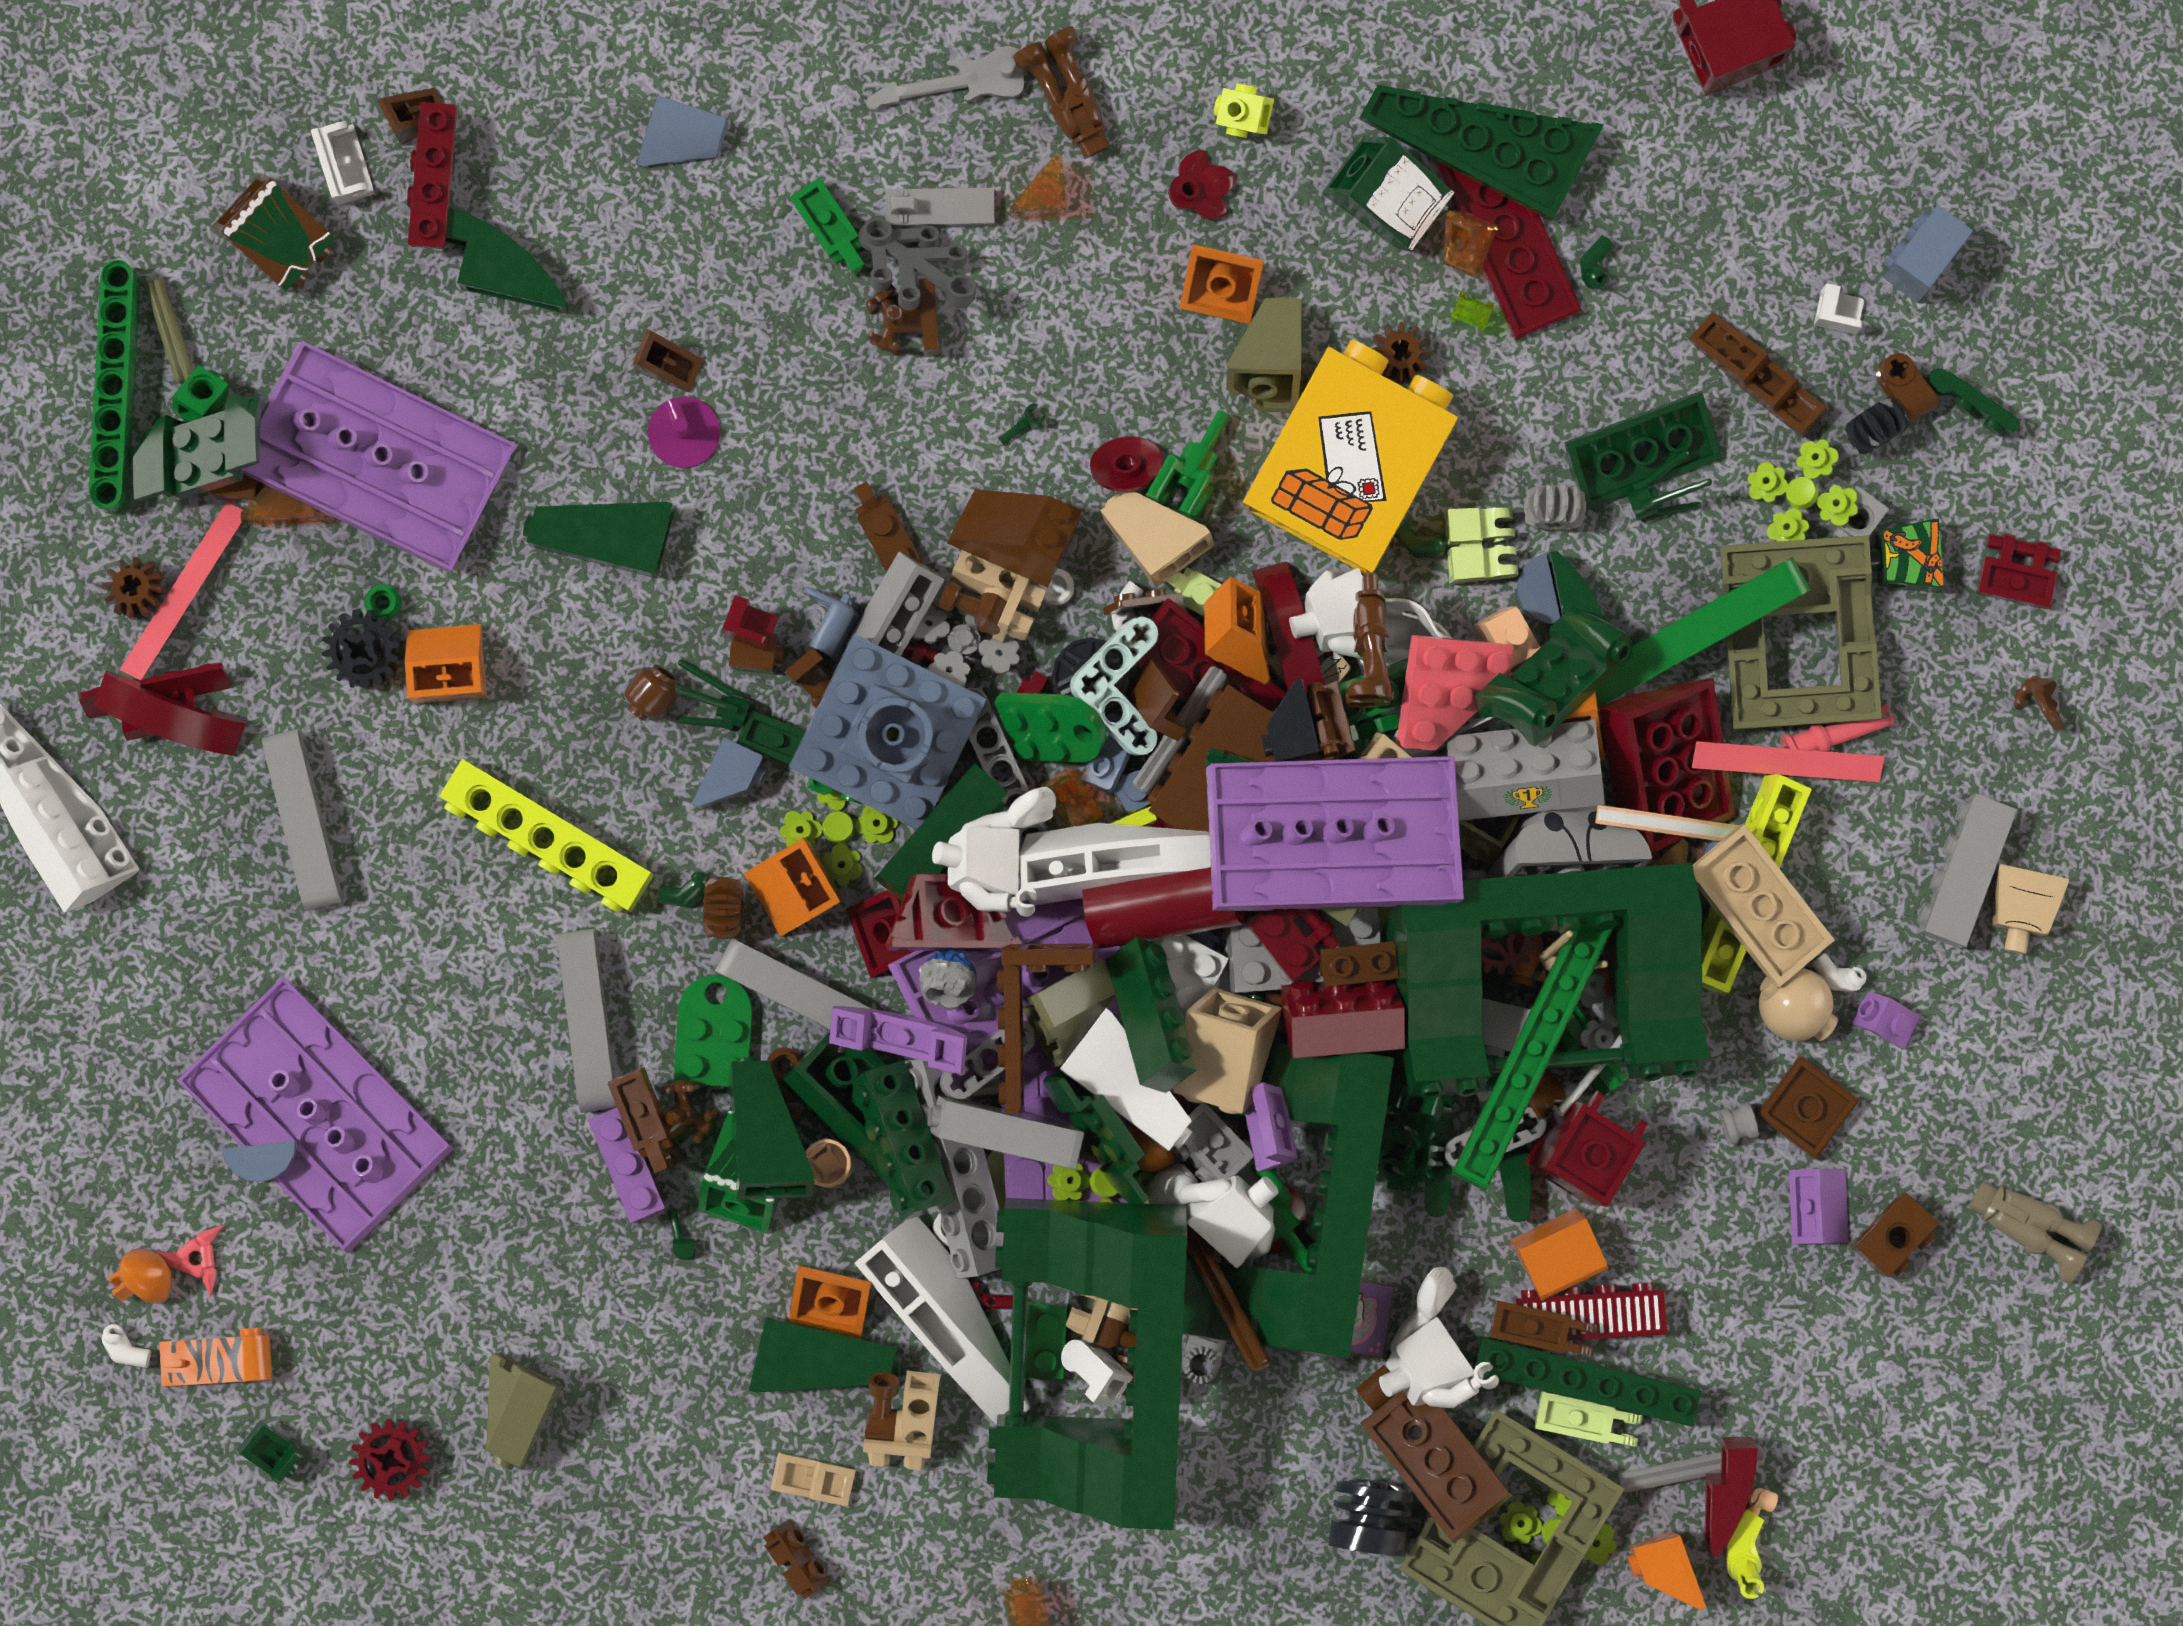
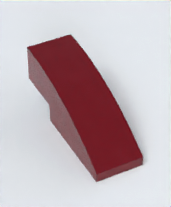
(1728, 1492)

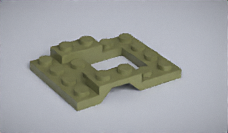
(1838, 583)
(1488, 1577)

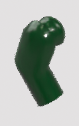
(1591, 263)

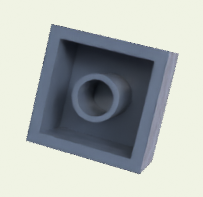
(1932, 245)

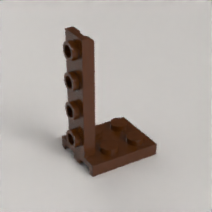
(1037, 958)

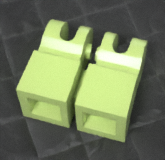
(1467, 530)

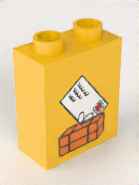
(1352, 457)

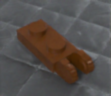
(1538, 1328)

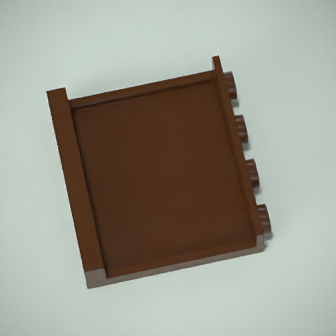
(1231, 726)

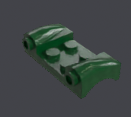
(1557, 676)

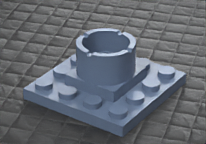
(848, 738)

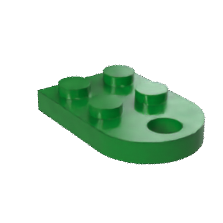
(1050, 727)
(710, 1033)

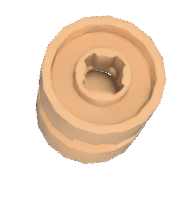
(829, 1162)

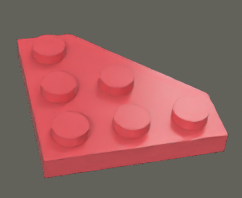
(1443, 686)

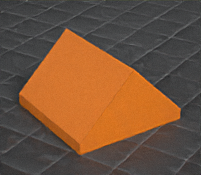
(1221, 284)
(1559, 1253)
(830, 1301)

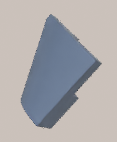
(681, 134)

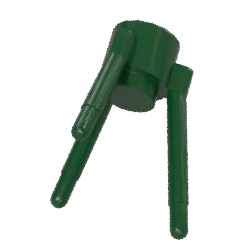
(1647, 502)
(731, 708)

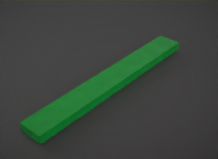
(1529, 1057)

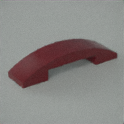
(1280, 602)
(168, 717)

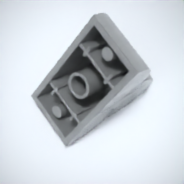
(1568, 843)

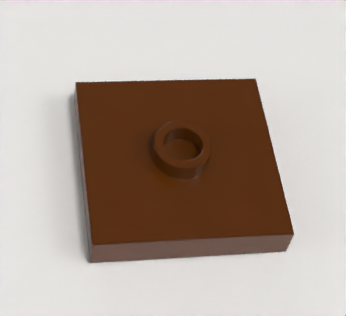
(1807, 1107)

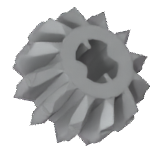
(1555, 507)

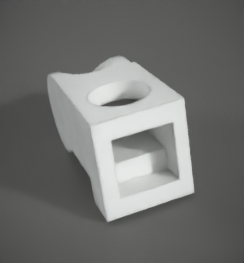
(1098, 1369)

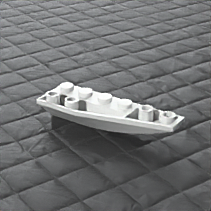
(58, 822)
(1103, 854)
(942, 1311)

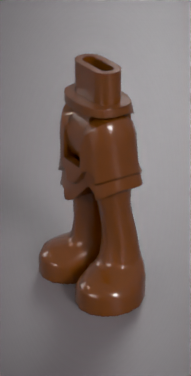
(1075, 110)
(1369, 638)

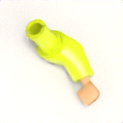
(1741, 1552)

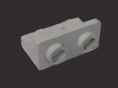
(1212, 1147)

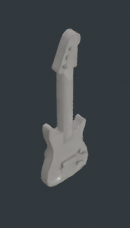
(988, 76)

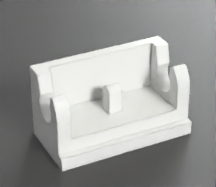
(342, 162)

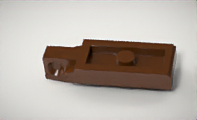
(883, 527)
(643, 1118)

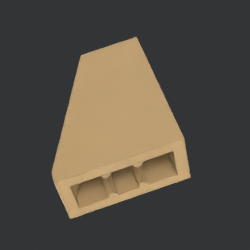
(1155, 535)

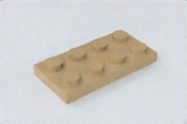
(1760, 906)

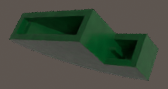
(500, 266)

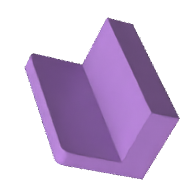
(1270, 1128)
(1818, 1206)

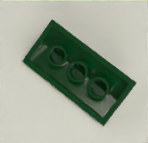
(1629, 451)

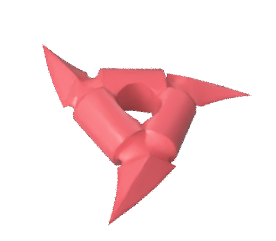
(182, 1261)

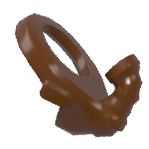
(2042, 690)

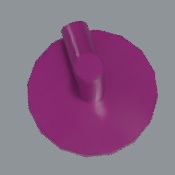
(684, 432)

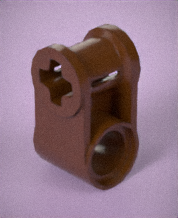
(1907, 387)

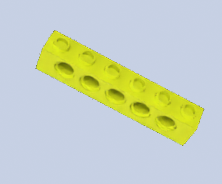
(469, 781)
(1773, 825)

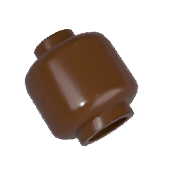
(651, 692)

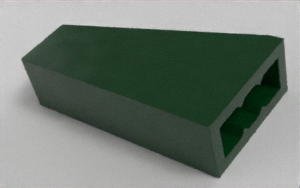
(610, 535)
(765, 1141)
(813, 1358)

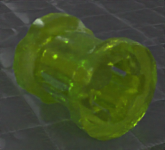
(1472, 311)

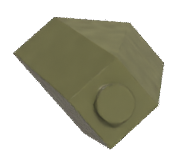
(1269, 357)
(1068, 1010)
(516, 1409)

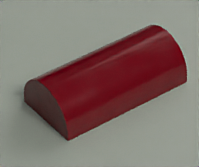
(1154, 909)

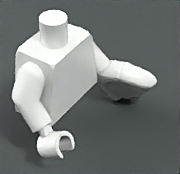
(1331, 615)
(986, 855)
(1222, 1211)
(1426, 1358)

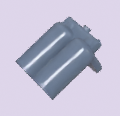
(836, 624)

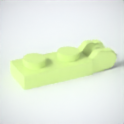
(1582, 1419)

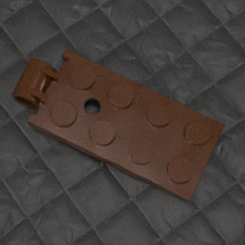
(1438, 1466)

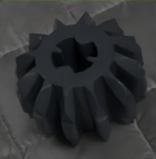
(1877, 425)

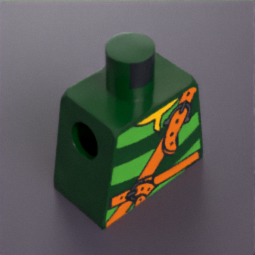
(1909, 557)

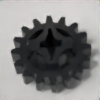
(372, 636)

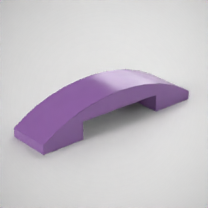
(899, 1035)

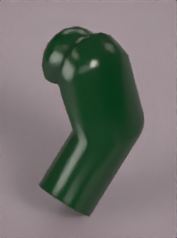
(1421, 546)
(688, 894)

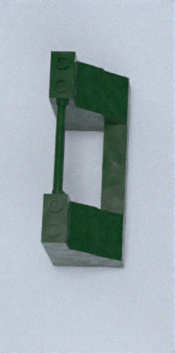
(1649, 958)
(1132, 1258)
(1317, 1309)

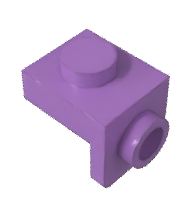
(1886, 1019)

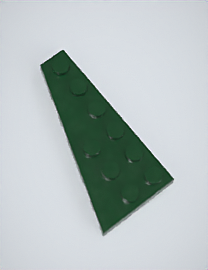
(1498, 146)

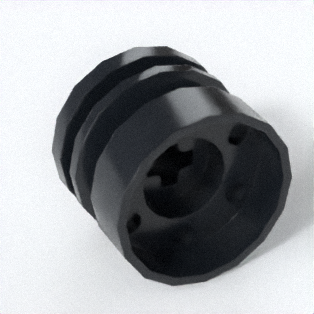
(1074, 657)
(1370, 1518)

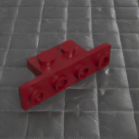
(432, 175)
(177, 685)

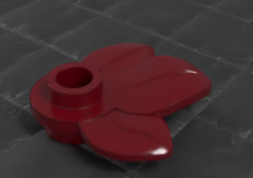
(1207, 184)

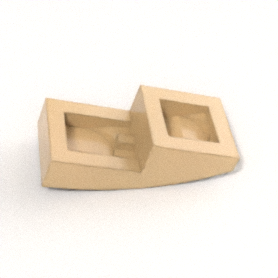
(812, 1479)

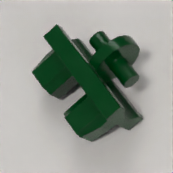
(1427, 1108)

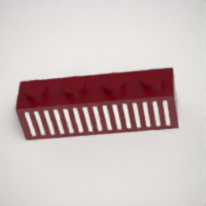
(1617, 1313)

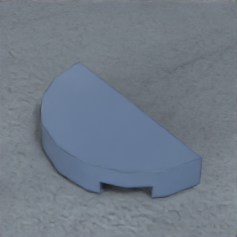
(1537, 591)
(260, 1161)

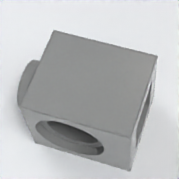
(1869, 509)

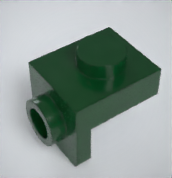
(271, 1452)

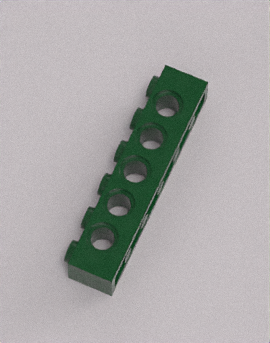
(1588, 1382)

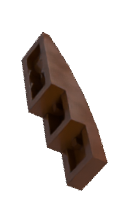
(1758, 375)

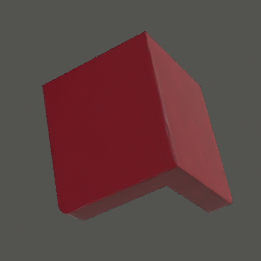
(749, 624)

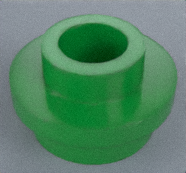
(376, 593)

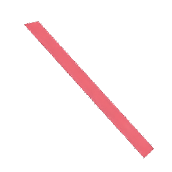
(183, 591)
(1787, 761)

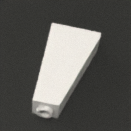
(1106, 1067)

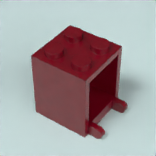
(1733, 39)
(1586, 1152)

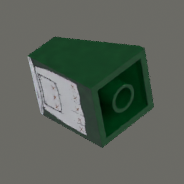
(1389, 192)

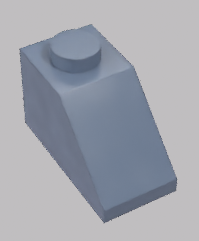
(730, 775)

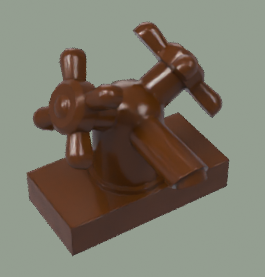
(902, 321)
(810, 675)
(684, 1115)

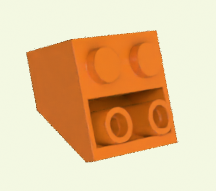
(1238, 629)
(445, 664)
(793, 886)

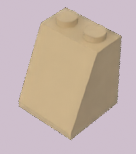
(1229, 1047)

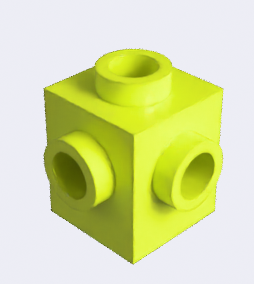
(1243, 110)

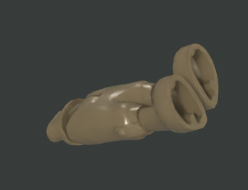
(2030, 1220)

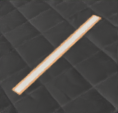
(1663, 823)

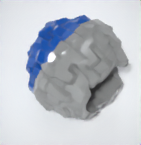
(948, 979)

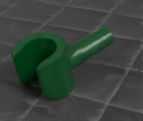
(1022, 425)
(683, 1248)

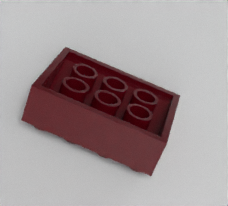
(1652, 753)

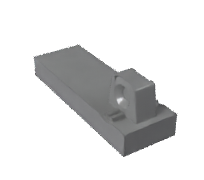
(940, 207)

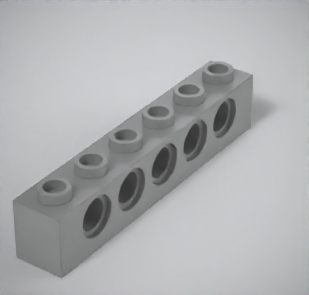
(968, 1179)

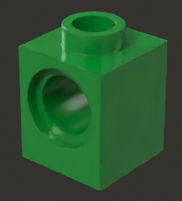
(200, 381)

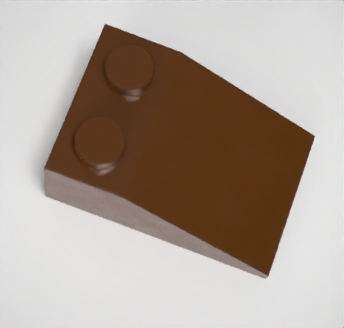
(1017, 532)

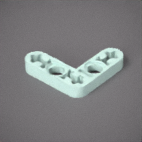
(1106, 690)

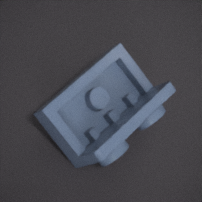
(1107, 767)

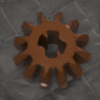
(1414, 352)
(146, 590)
(723, 908)

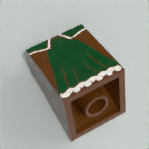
(274, 233)

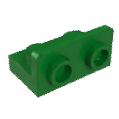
(1045, 1340)

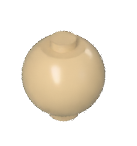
(1798, 1007)

